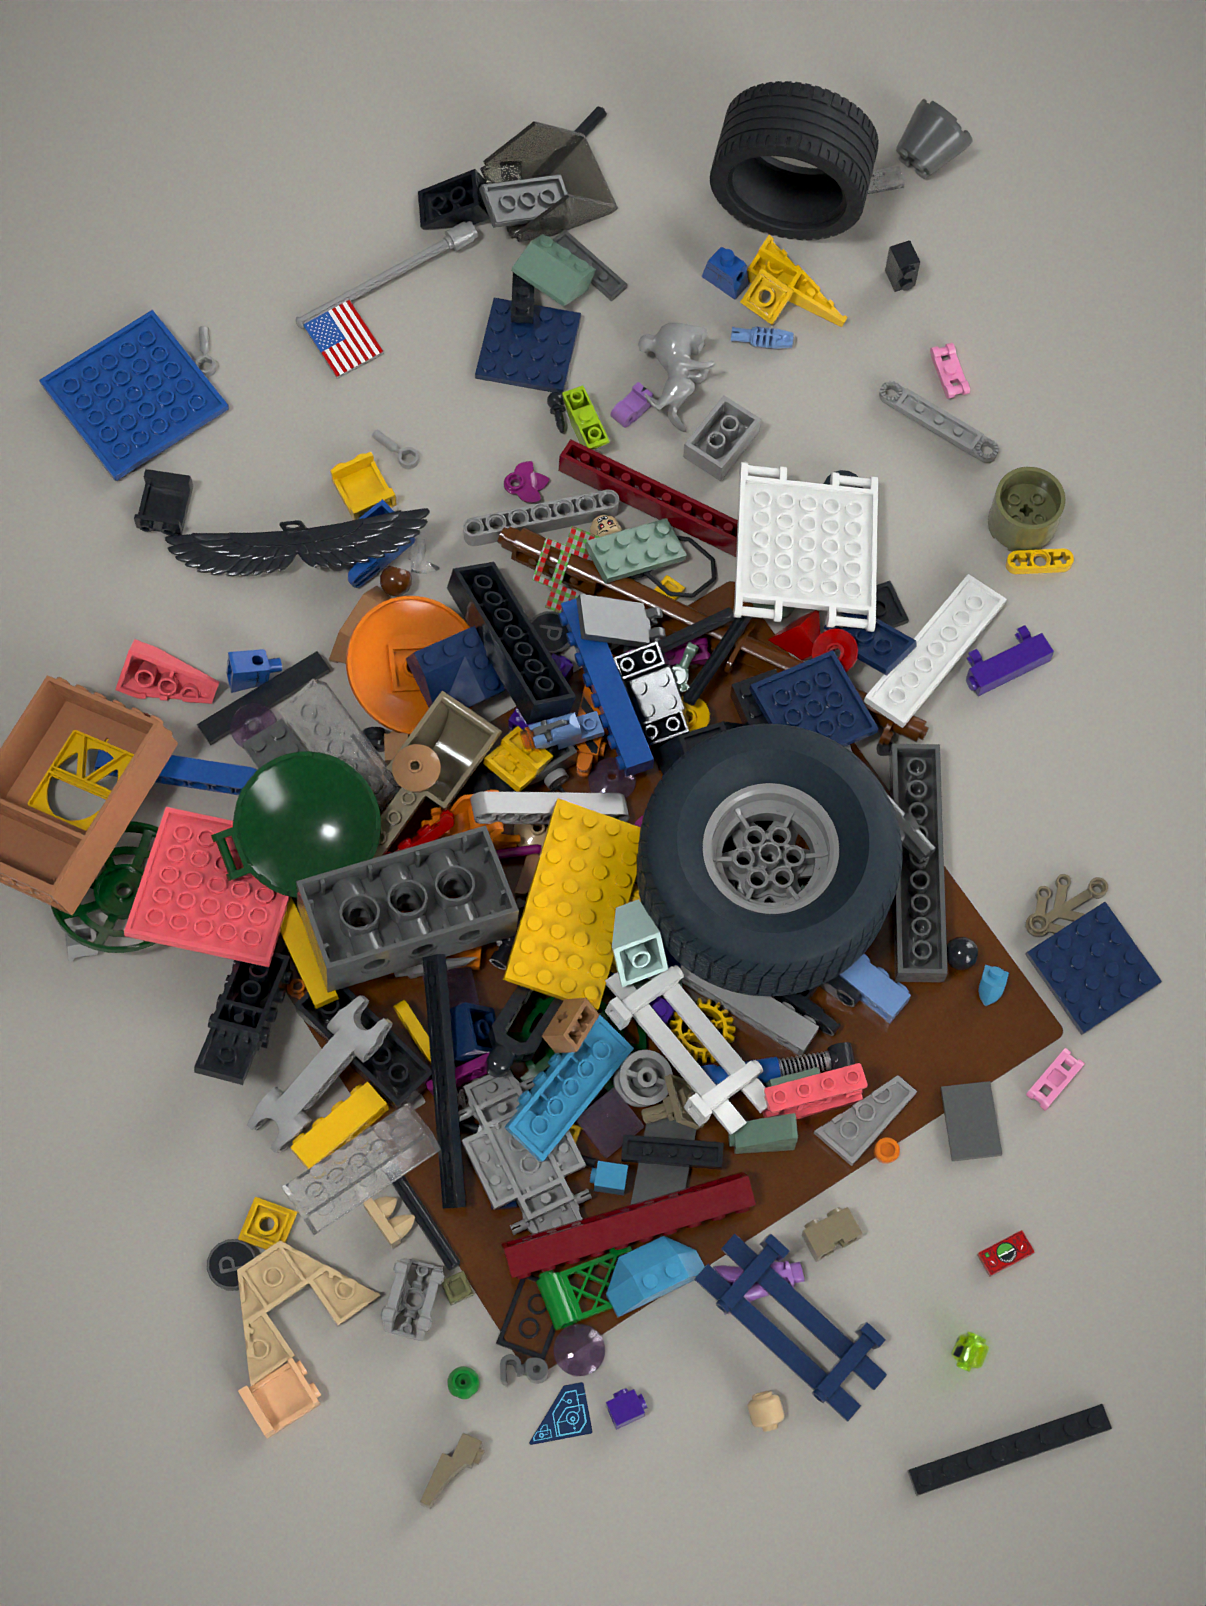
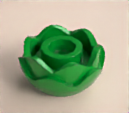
(469, 1388)

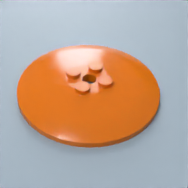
(379, 653)

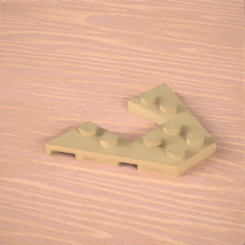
(273, 1279)

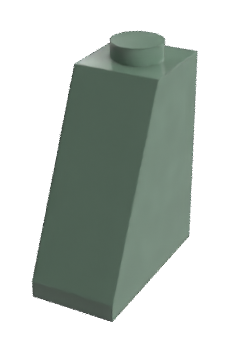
(766, 1135)

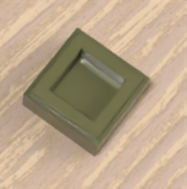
(457, 1288)

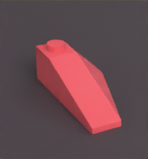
(160, 675)

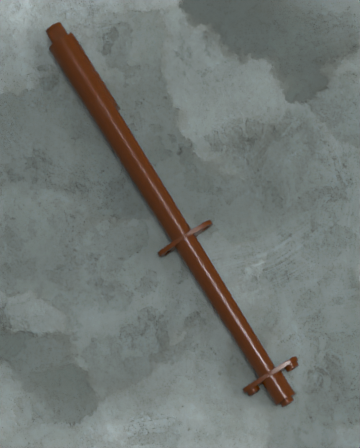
(584, 577)

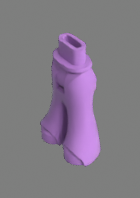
(790, 1272)

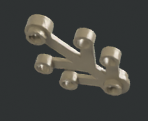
(1061, 908)

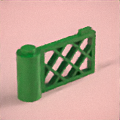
(560, 1296)

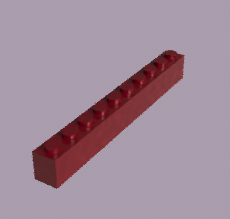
(650, 496)
(628, 1224)

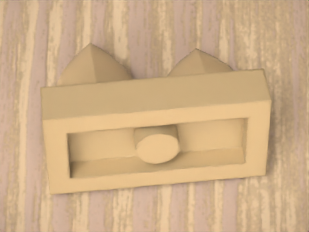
(392, 1229)

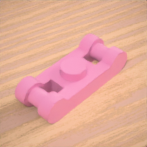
(949, 371)
(1055, 1079)

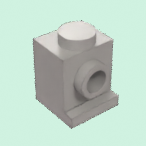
(74, 948)

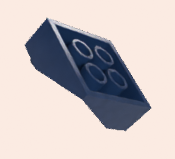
(456, 667)

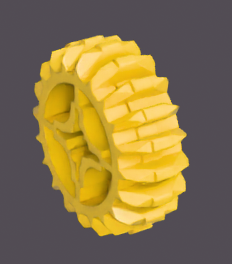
(720, 1023)

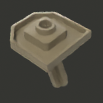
(673, 1105)

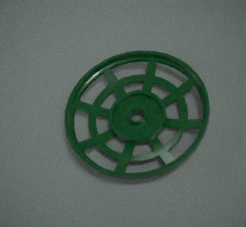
(106, 894)

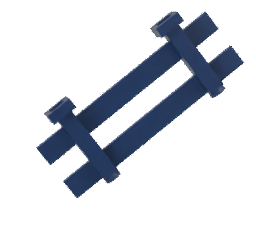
(851, 1354)

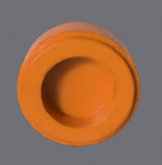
(886, 1150)

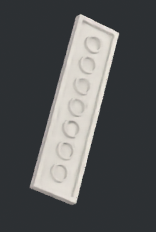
(937, 650)

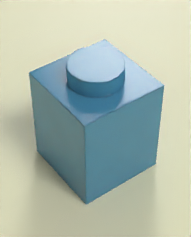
(609, 1177)

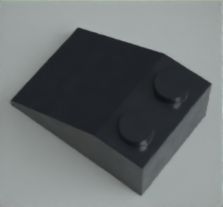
(453, 202)

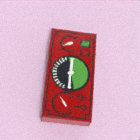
(1005, 1253)

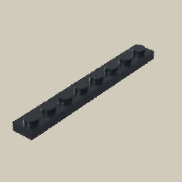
(1009, 1449)

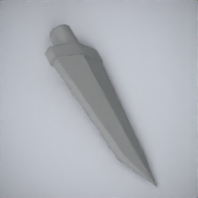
(416, 971)

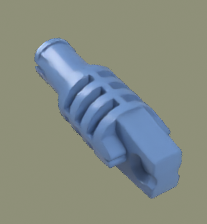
(763, 337)

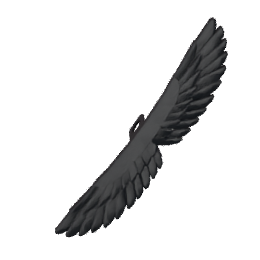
(316, 546)

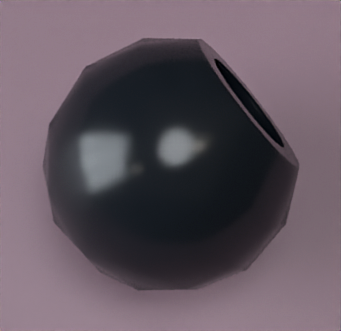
(961, 953)

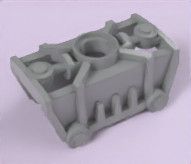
(401, 1290)

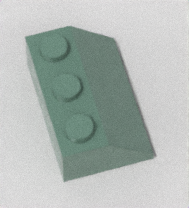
(554, 270)

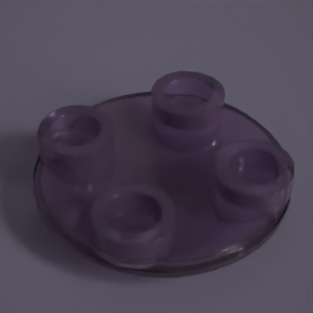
(579, 1350)

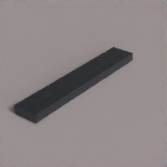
(267, 694)

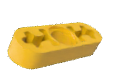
(1022, 555)
(414, 1028)

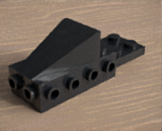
(243, 1018)

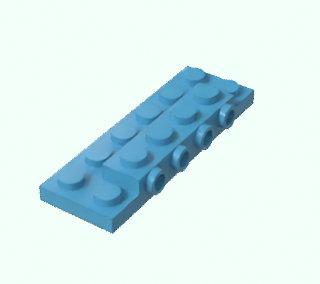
(566, 1089)

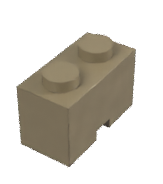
(834, 1230)

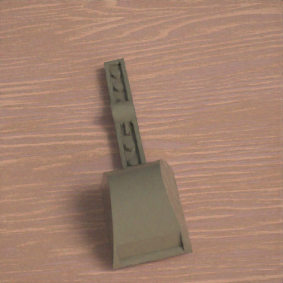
(460, 743)

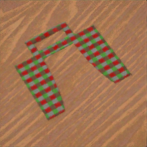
(574, 545)

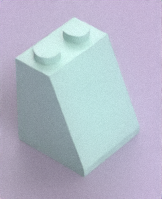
(636, 944)

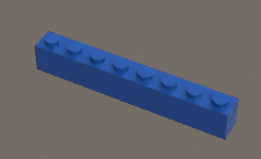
(608, 695)

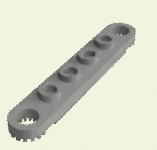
(938, 421)

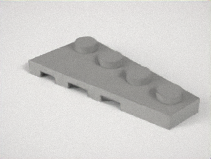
(860, 1125)

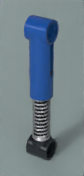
(835, 1057)

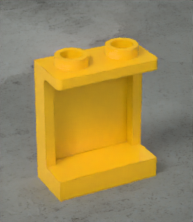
(361, 485)

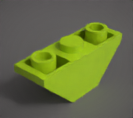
(584, 418)

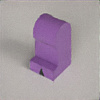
(631, 406)

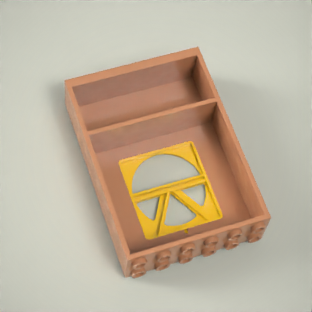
(56, 856)

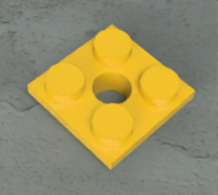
(779, 293)
(259, 1211)

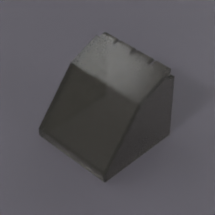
(551, 151)

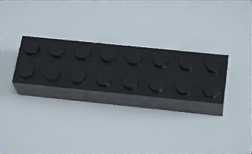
(511, 642)

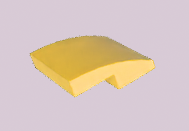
(516, 764)

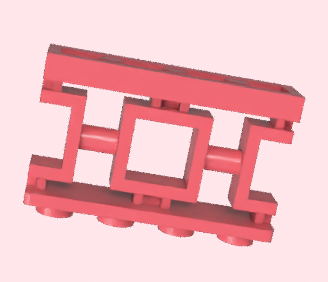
(816, 1093)

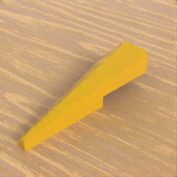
(806, 291)

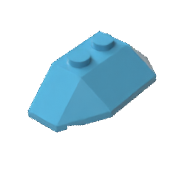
(651, 1273)

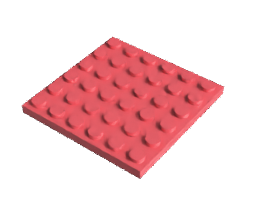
(193, 905)

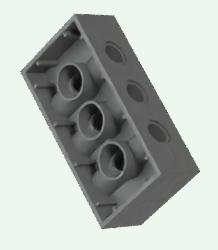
(406, 880)

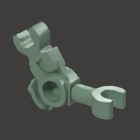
(680, 671)

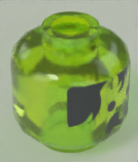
(970, 1351)

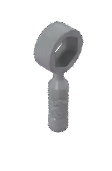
(204, 348)
(392, 446)

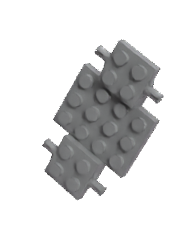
(511, 1170)

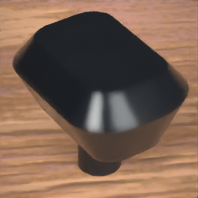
(884, 750)

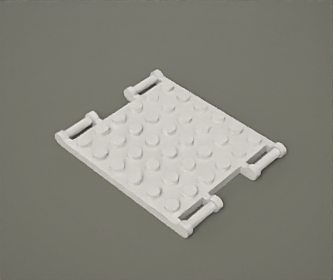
(806, 546)

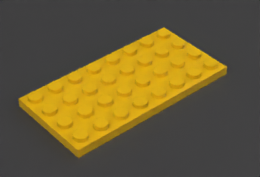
(572, 904)

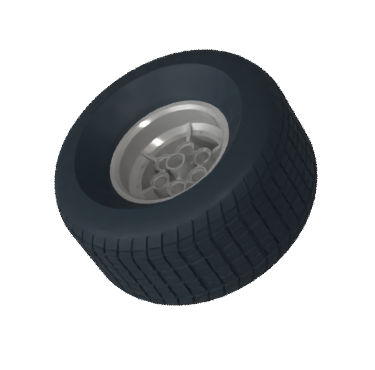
(807, 790)

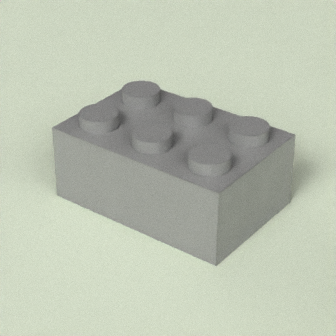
(722, 438)

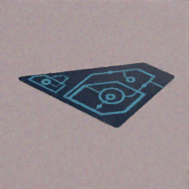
(566, 1416)

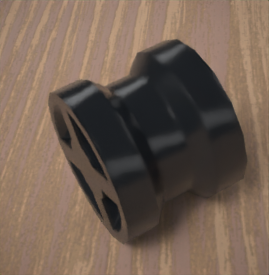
(376, 737)

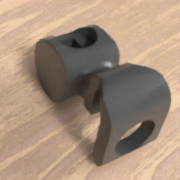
(533, 1368)

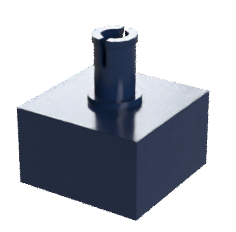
(470, 1030)

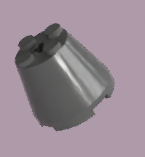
(931, 139)

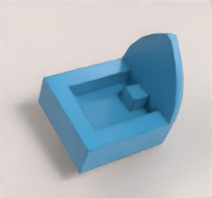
(992, 984)

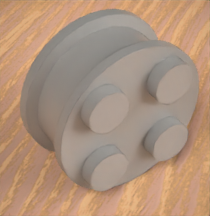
(642, 1078)

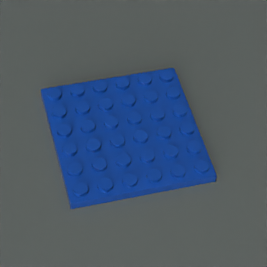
(134, 395)

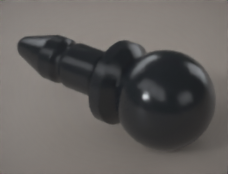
(556, 403)

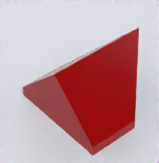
(799, 636)

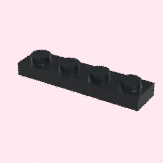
(672, 1152)

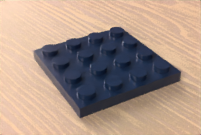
(528, 353)
(816, 698)
(1093, 967)

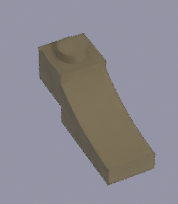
(465, 1455)

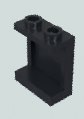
(164, 502)

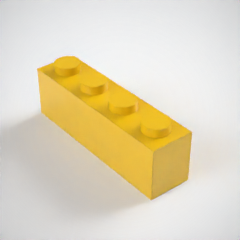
(340, 1126)

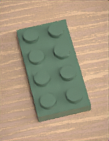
(635, 550)

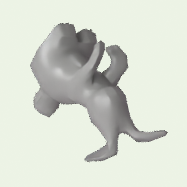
(674, 348)

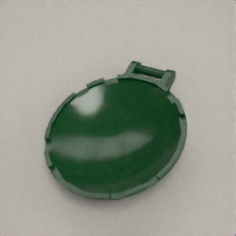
(301, 820)

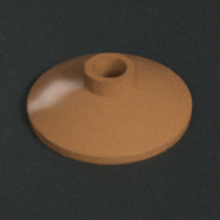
(424, 776)

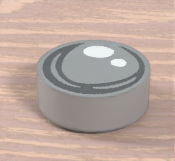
(556, 778)

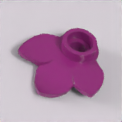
(529, 482)

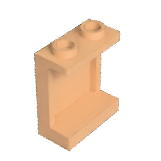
(280, 1397)

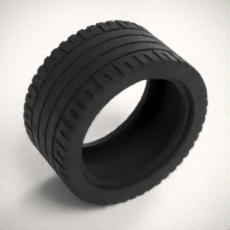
(799, 125)

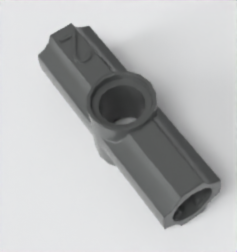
(911, 835)

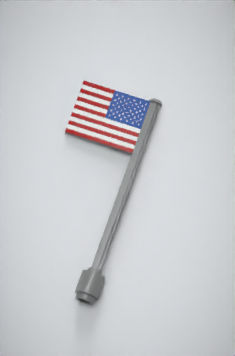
(339, 328)

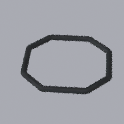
(700, 589)

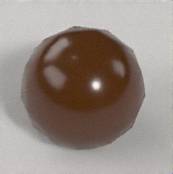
(395, 581)

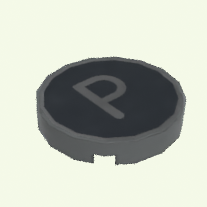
(551, 631)
(226, 1260)

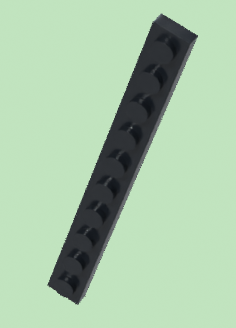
(444, 1081)

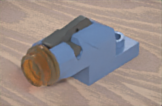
(562, 731)

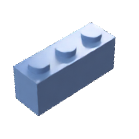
(876, 988)

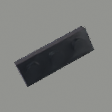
(522, 300)

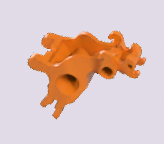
(465, 821)

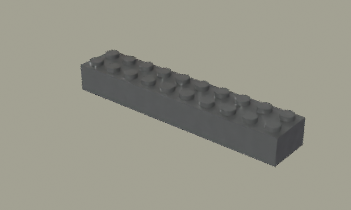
(920, 895)

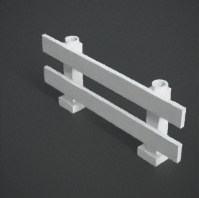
(708, 1096)

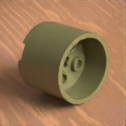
(1026, 509)

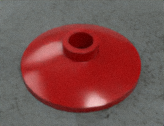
(837, 640)

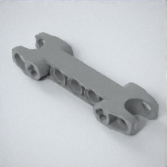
(290, 1107)

